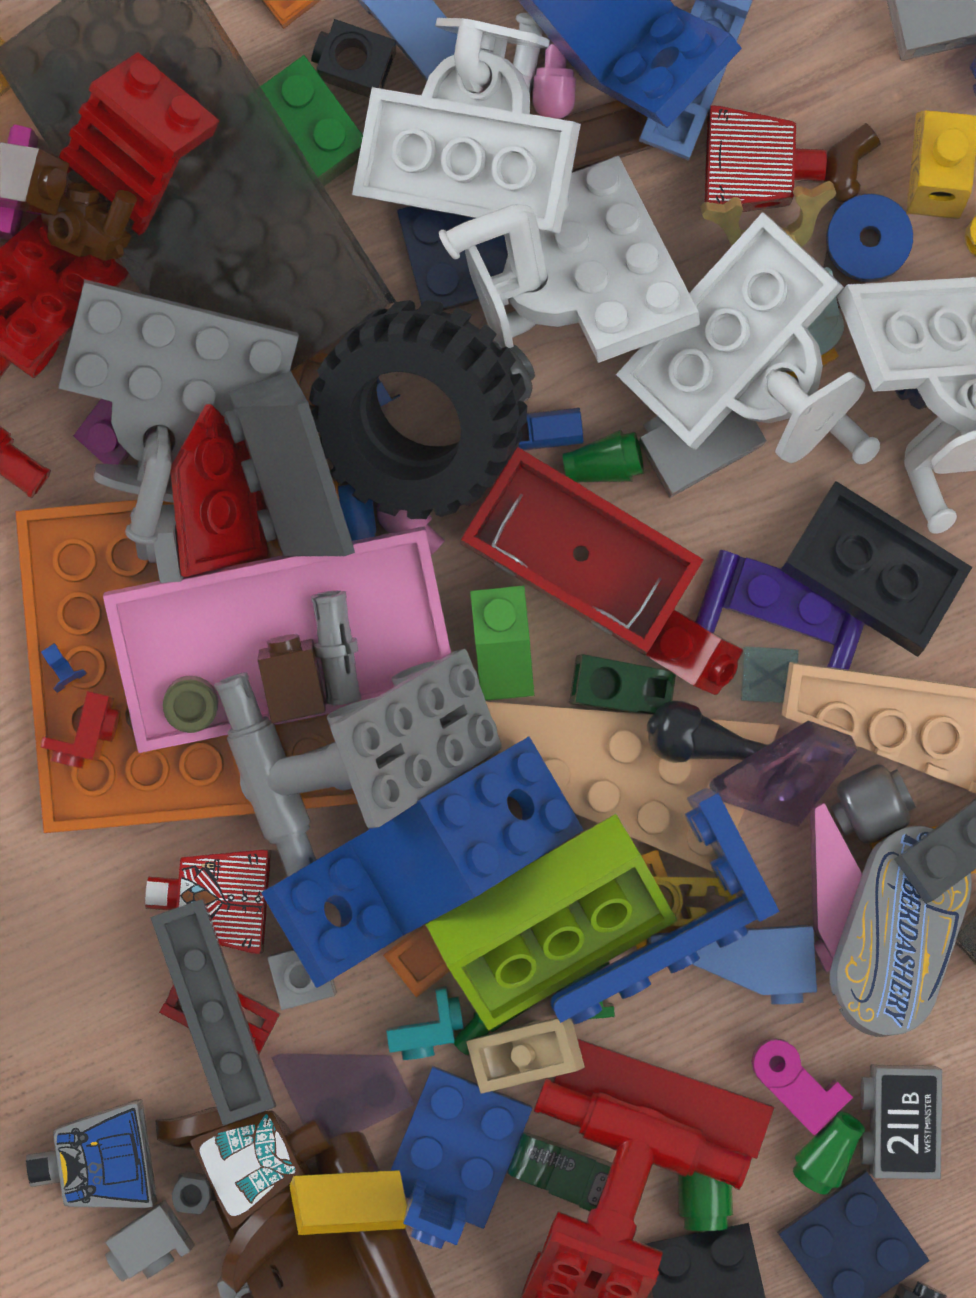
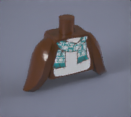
(250, 1176)

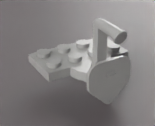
(159, 372)

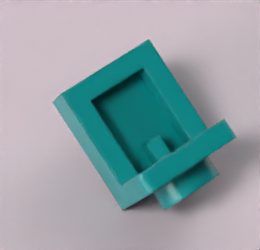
(419, 1039)

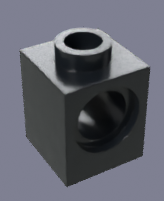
(375, 70)

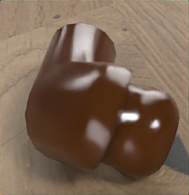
(844, 158)

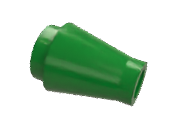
(606, 459)
(827, 1156)

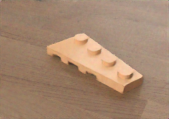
(893, 716)

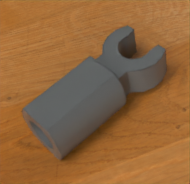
(192, 1193)

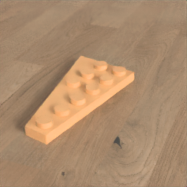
(610, 769)

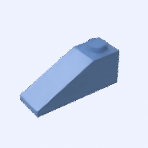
(765, 961)

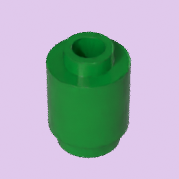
(704, 1202)

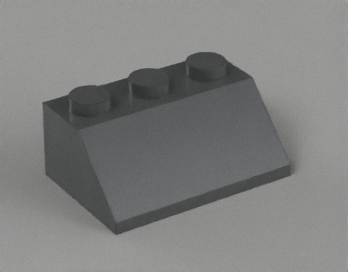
(288, 468)

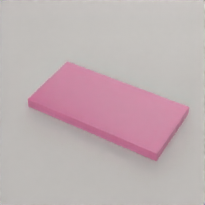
(223, 617)

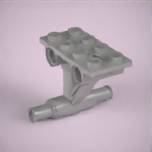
(383, 749)

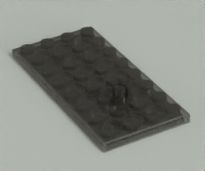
(244, 211)

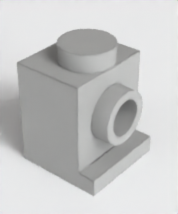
(147, 1243)

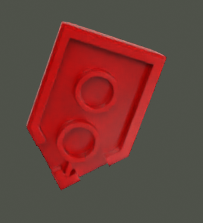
(212, 499)

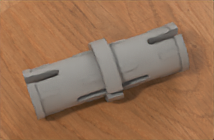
(336, 647)

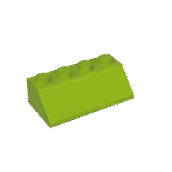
(551, 922)

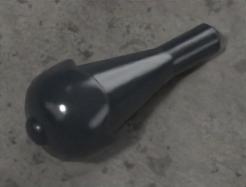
(683, 733)

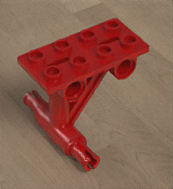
(36, 311)
(600, 1254)

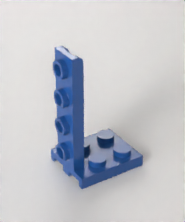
(679, 948)
(456, 1156)

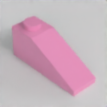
(833, 883)

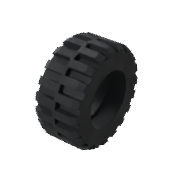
(456, 359)

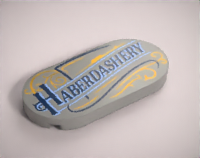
(895, 943)

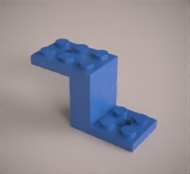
(637, 50)
(423, 862)

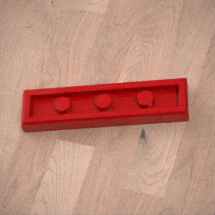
(722, 1115)

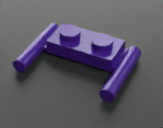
(779, 600)

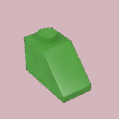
(502, 642)

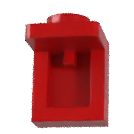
(695, 653)
(96, 724)

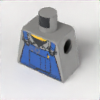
(100, 1160)

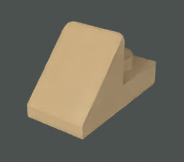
(525, 1054)

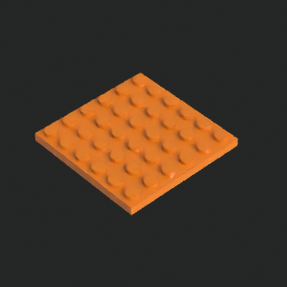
(65, 568)

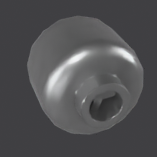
(873, 804)

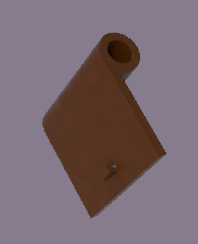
(346, 1262)

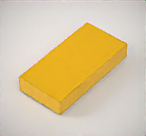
(348, 1202)

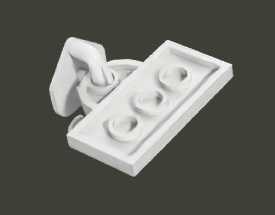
(471, 132)
(597, 272)
(748, 336)
(923, 340)

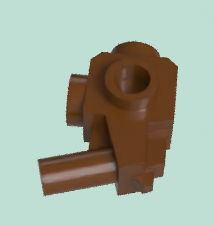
(85, 224)

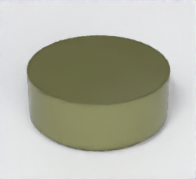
(190, 704)

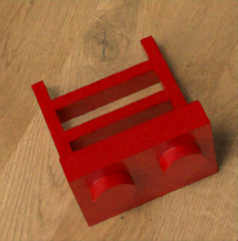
(148, 121)

